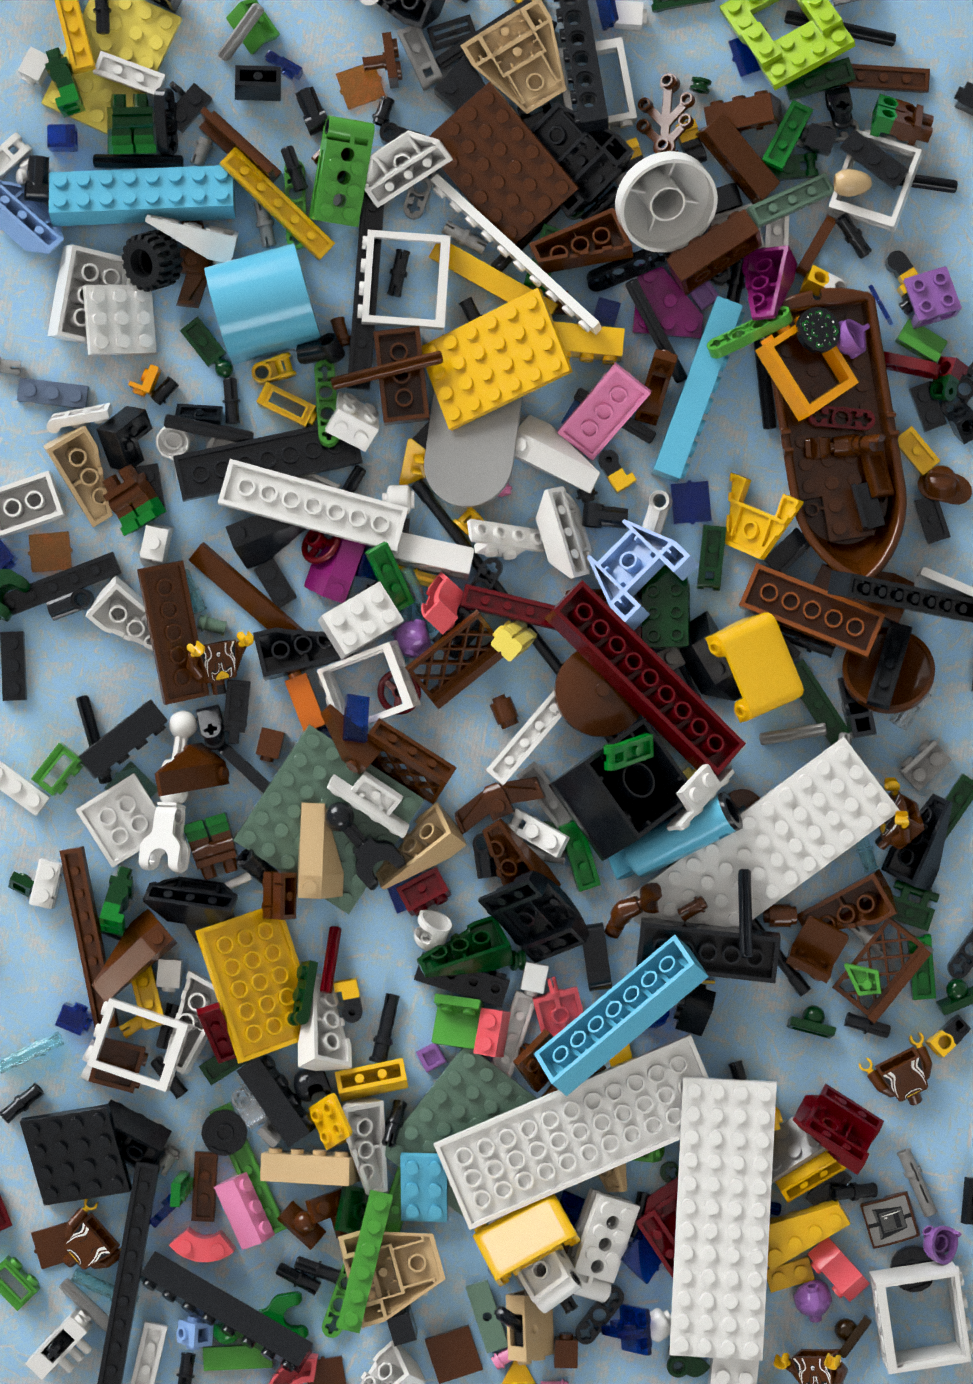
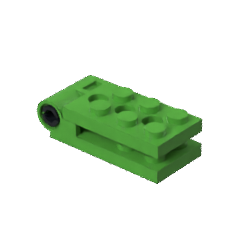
(358, 139)

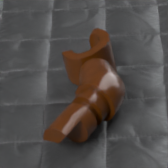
(843, 445)
(631, 907)

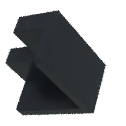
(121, 436)

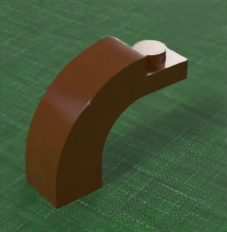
(657, 381)

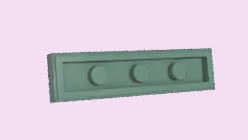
(791, 200)

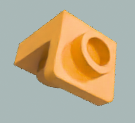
(149, 379)

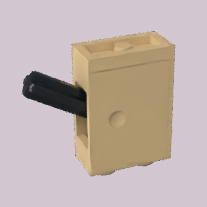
(528, 1328)

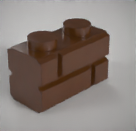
(279, 895)

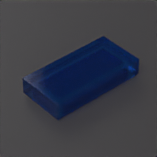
(356, 718)

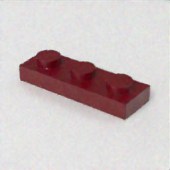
(216, 1031)

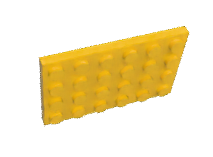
(496, 359)
(253, 980)

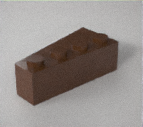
(583, 244)

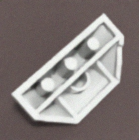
(403, 165)
(563, 533)

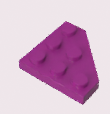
(671, 306)

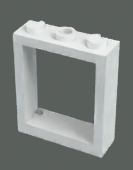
(606, 47)
(871, 217)
(397, 666)
(174, 1054)

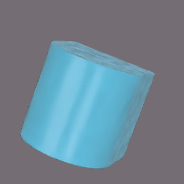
(262, 303)

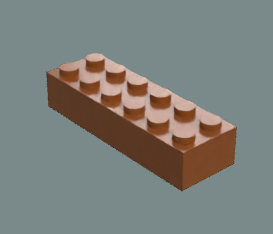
(812, 611)

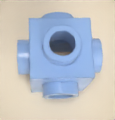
(194, 1332)

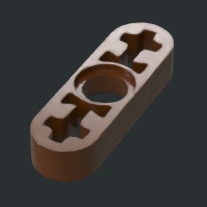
(816, 245)

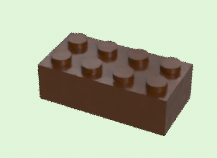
(714, 251)
(402, 394)

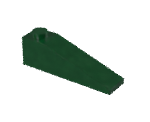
(475, 950)

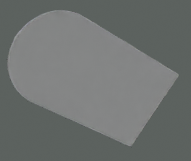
(473, 460)

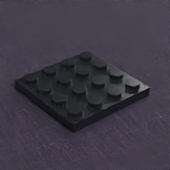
(76, 1154)

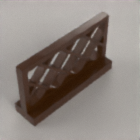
(227, 138)
(466, 670)
(416, 758)
(901, 977)

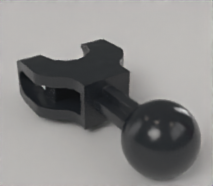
(367, 849)

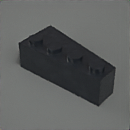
(459, 85)

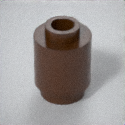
(504, 711)
(780, 915)

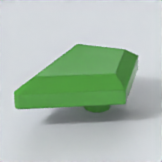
(864, 979)

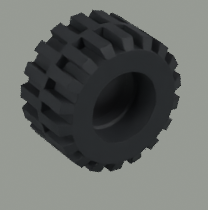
(152, 260)

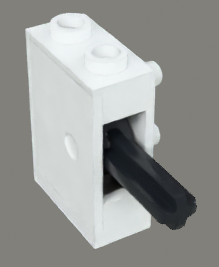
(60, 1343)

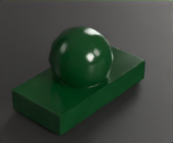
(958, 997)
(812, 1023)

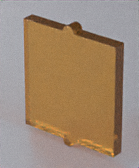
(360, 86)
(50, 551)

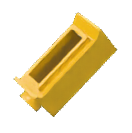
(308, 417)

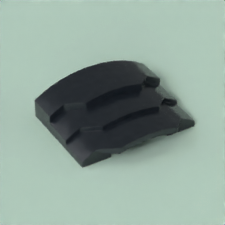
(537, 916)

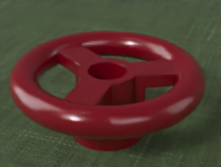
(318, 542)
(384, 681)

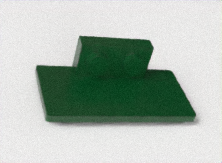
(669, 609)

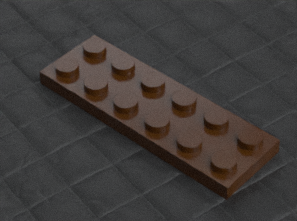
(171, 629)

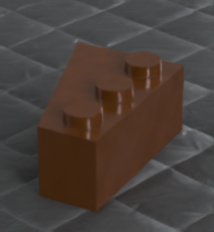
(747, 112)

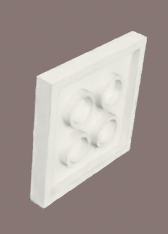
(119, 320)
(119, 819)

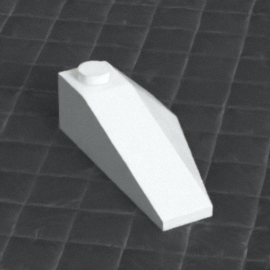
(212, 243)
(548, 451)
(121, 612)
(322, 1039)
(368, 1129)
(393, 1366)

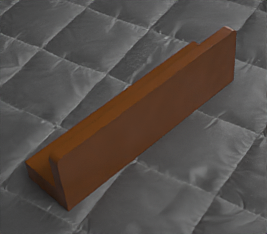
(738, 159)

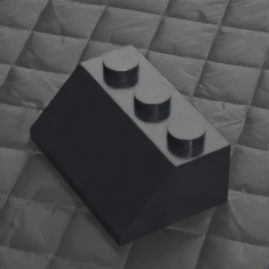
(138, 1136)

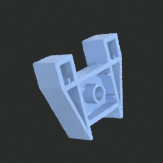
(633, 564)

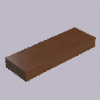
(203, 1186)

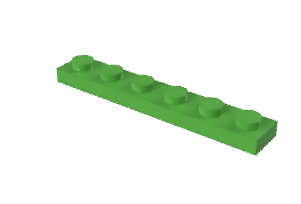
(364, 1261)

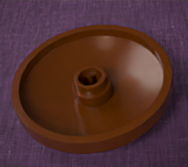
(913, 681)
(590, 700)

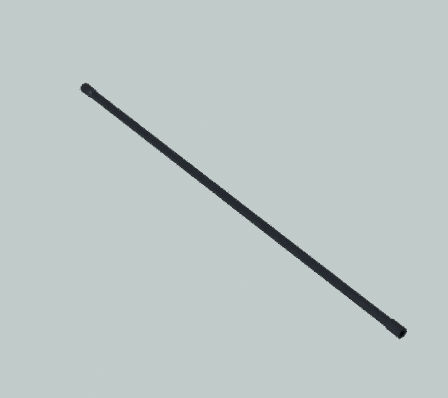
(428, 498)

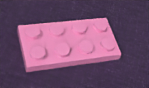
(604, 411)

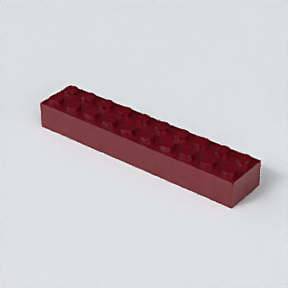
(644, 679)

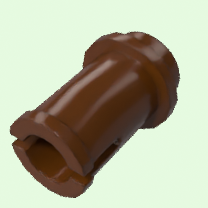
(340, 330)
(694, 907)

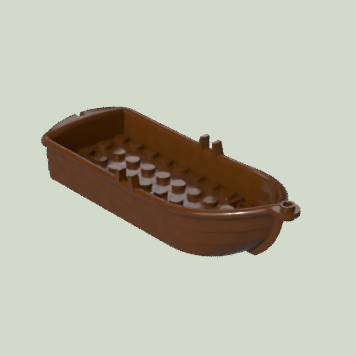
(824, 484)

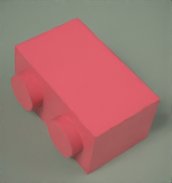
(492, 1032)

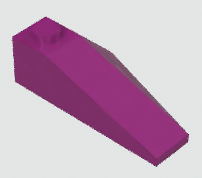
(768, 279)
(336, 576)

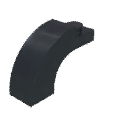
(857, 718)

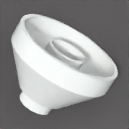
(666, 201)

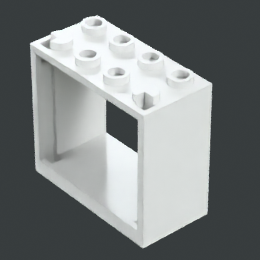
(927, 1356)

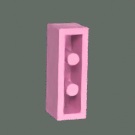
(244, 1210)

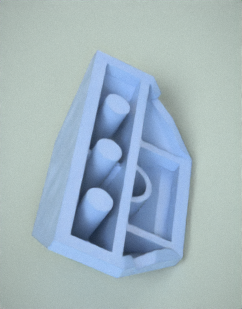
(27, 221)

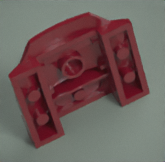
(839, 1126)
(659, 1222)

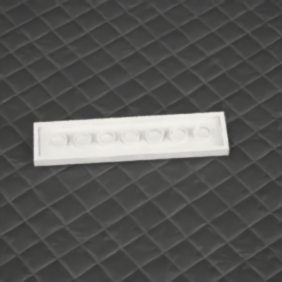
(312, 505)

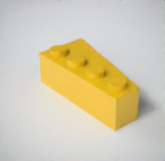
(803, 1229)

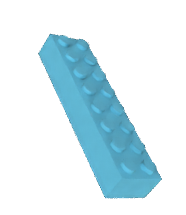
(133, 193)
(696, 393)
(620, 1015)

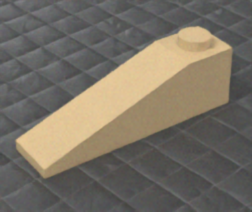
(80, 467)
(319, 863)

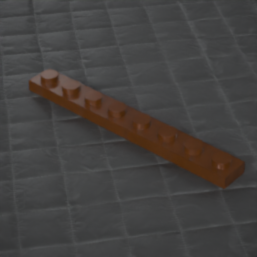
(86, 925)

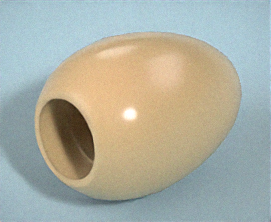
(851, 182)

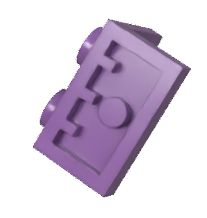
(932, 297)

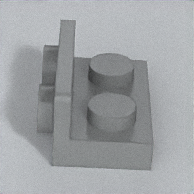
(925, 764)

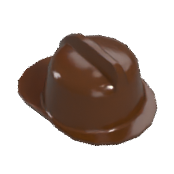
(944, 486)

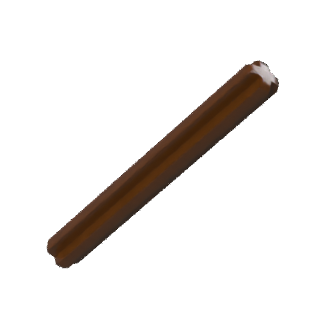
(386, 370)

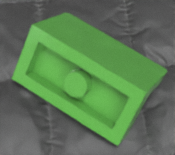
(262, 31)
(921, 342)

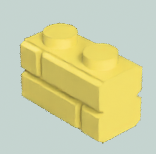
(513, 639)

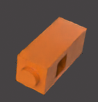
(304, 700)

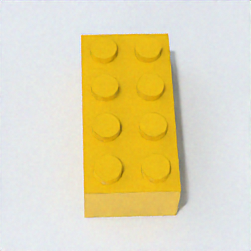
(604, 346)

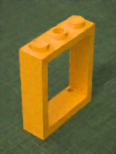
(787, 384)

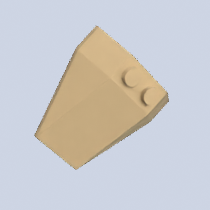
(520, 56)
(403, 1273)

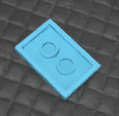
(423, 1188)

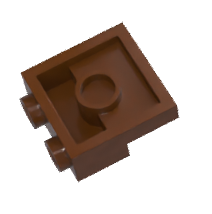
(123, 1055)

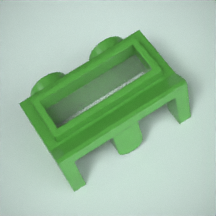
(57, 770)
(15, 1283)

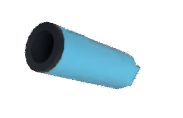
(664, 847)

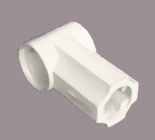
(655, 515)

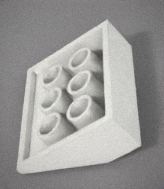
(78, 268)

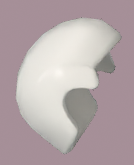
(172, 442)

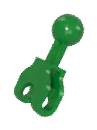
(275, 1311)

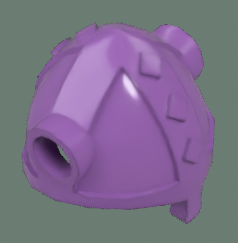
(852, 338)
(412, 638)
(939, 1241)
(813, 1299)

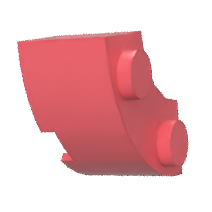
(442, 603)
(202, 1247)
(838, 1269)
(306, 1374)

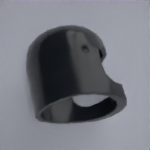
(310, 1082)

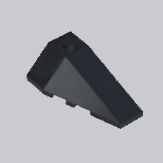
(414, 12)
(260, 538)
(291, 651)
(921, 858)

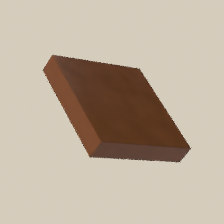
(453, 1354)

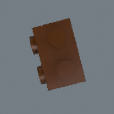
(816, 949)

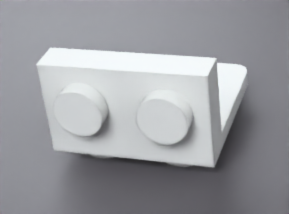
(353, 421)

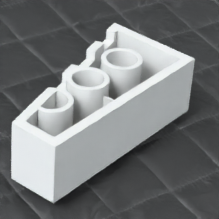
(196, 994)

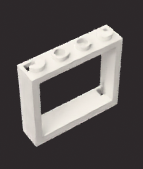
(365, 287)

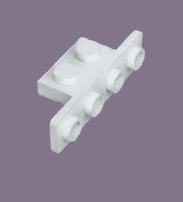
(502, 539)
(697, 793)
(373, 799)

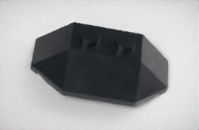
(708, 672)
(191, 900)

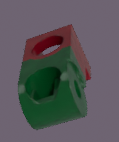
(946, 384)

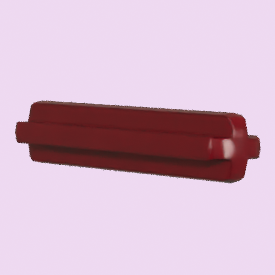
(330, 960)

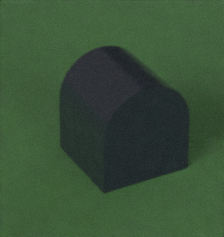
(622, 803)

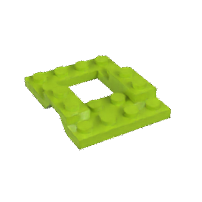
(797, 51)

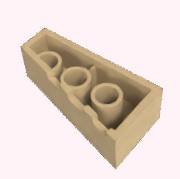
(308, 1167)

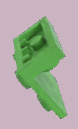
(456, 1021)

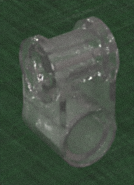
(248, 1107)

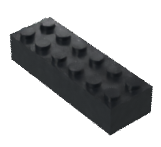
(715, 948)

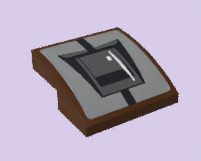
(890, 1219)

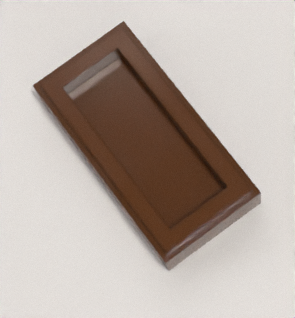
(877, 474)

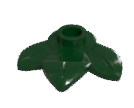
(690, 1366)

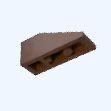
(355, 754)

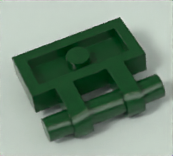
(910, 912)

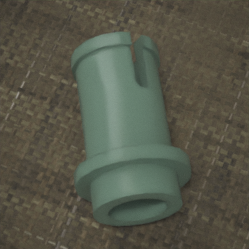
(211, 624)

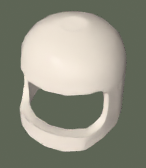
(432, 930)

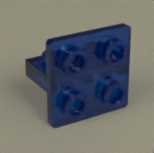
(632, 1329)

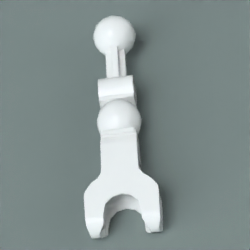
(170, 813)

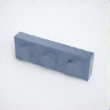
(52, 393)

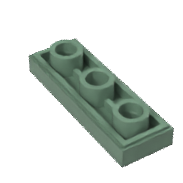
(490, 1329)

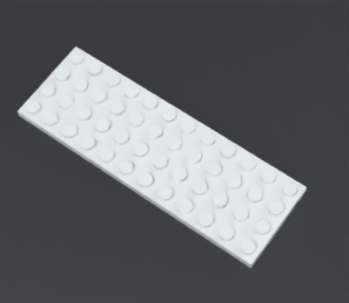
(782, 840)
(570, 1137)
(722, 1218)

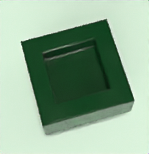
(21, 883)

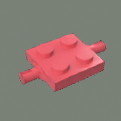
(557, 1007)

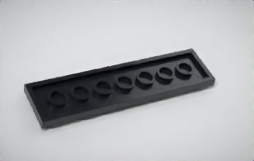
(289, 452)

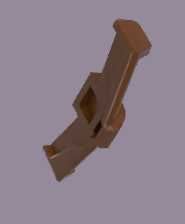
(195, 278)
(497, 801)

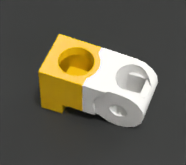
(818, 278)

